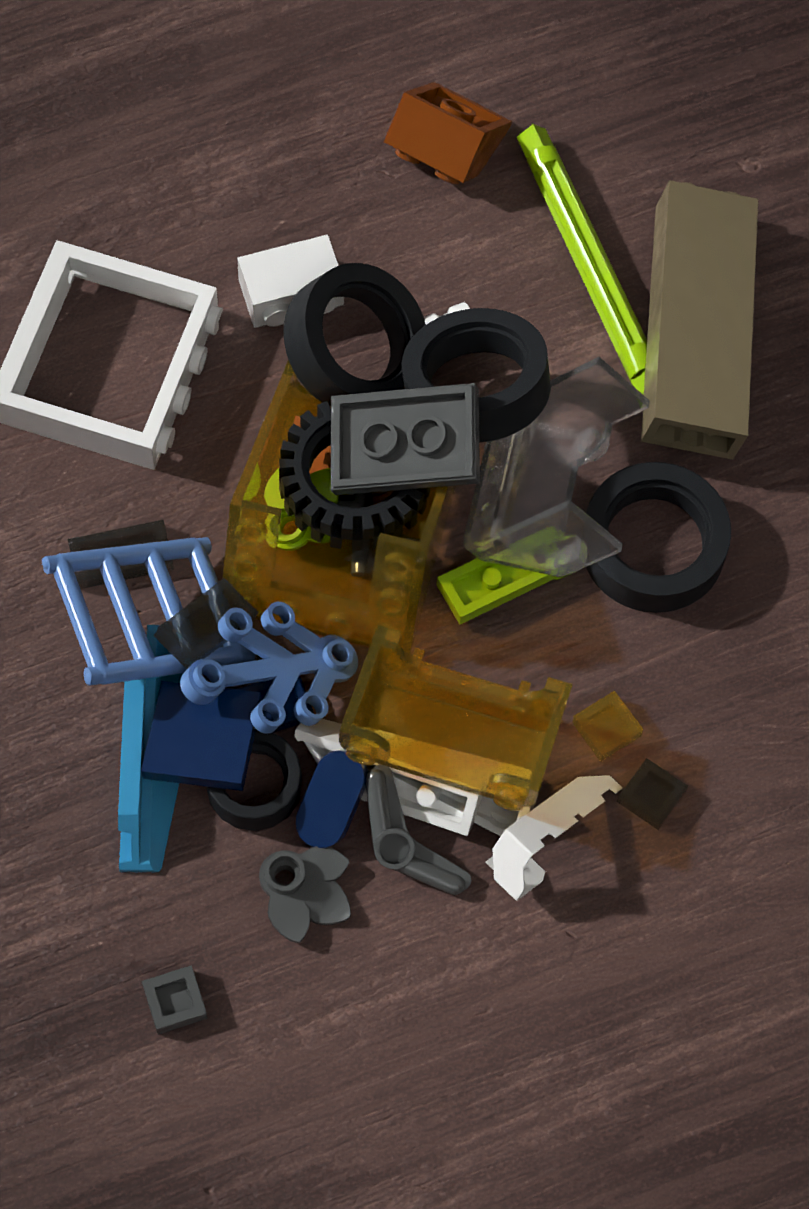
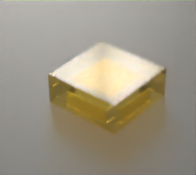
(607, 726)

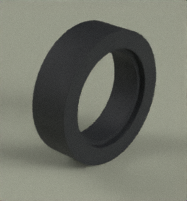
(304, 329)
(489, 332)
(693, 495)

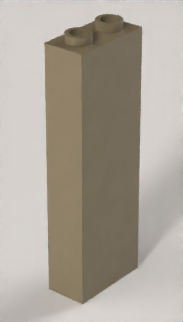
(700, 320)

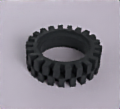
(325, 516)

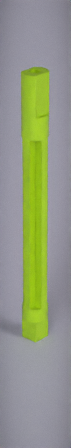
(586, 252)

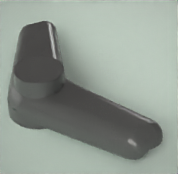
(395, 846)

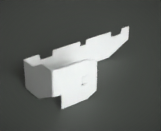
(520, 841)

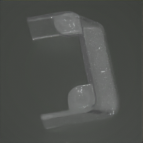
(527, 480)

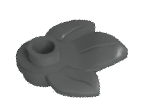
(311, 894)

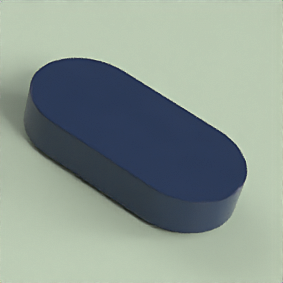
(331, 800)

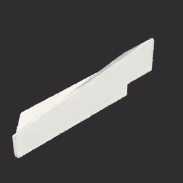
(419, 796)

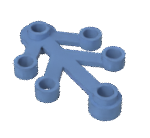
(275, 664)

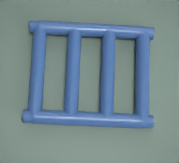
(109, 562)

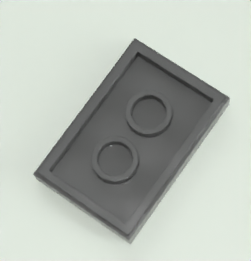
(405, 439)

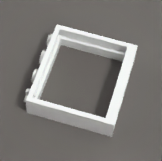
(36, 326)

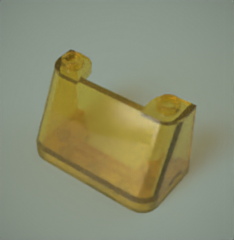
(452, 724)

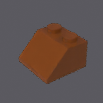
(445, 132)

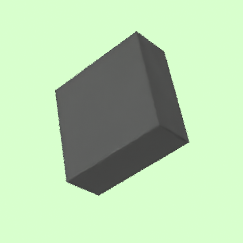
(174, 999)

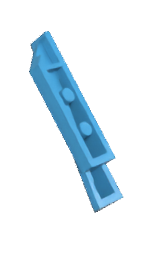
(144, 804)

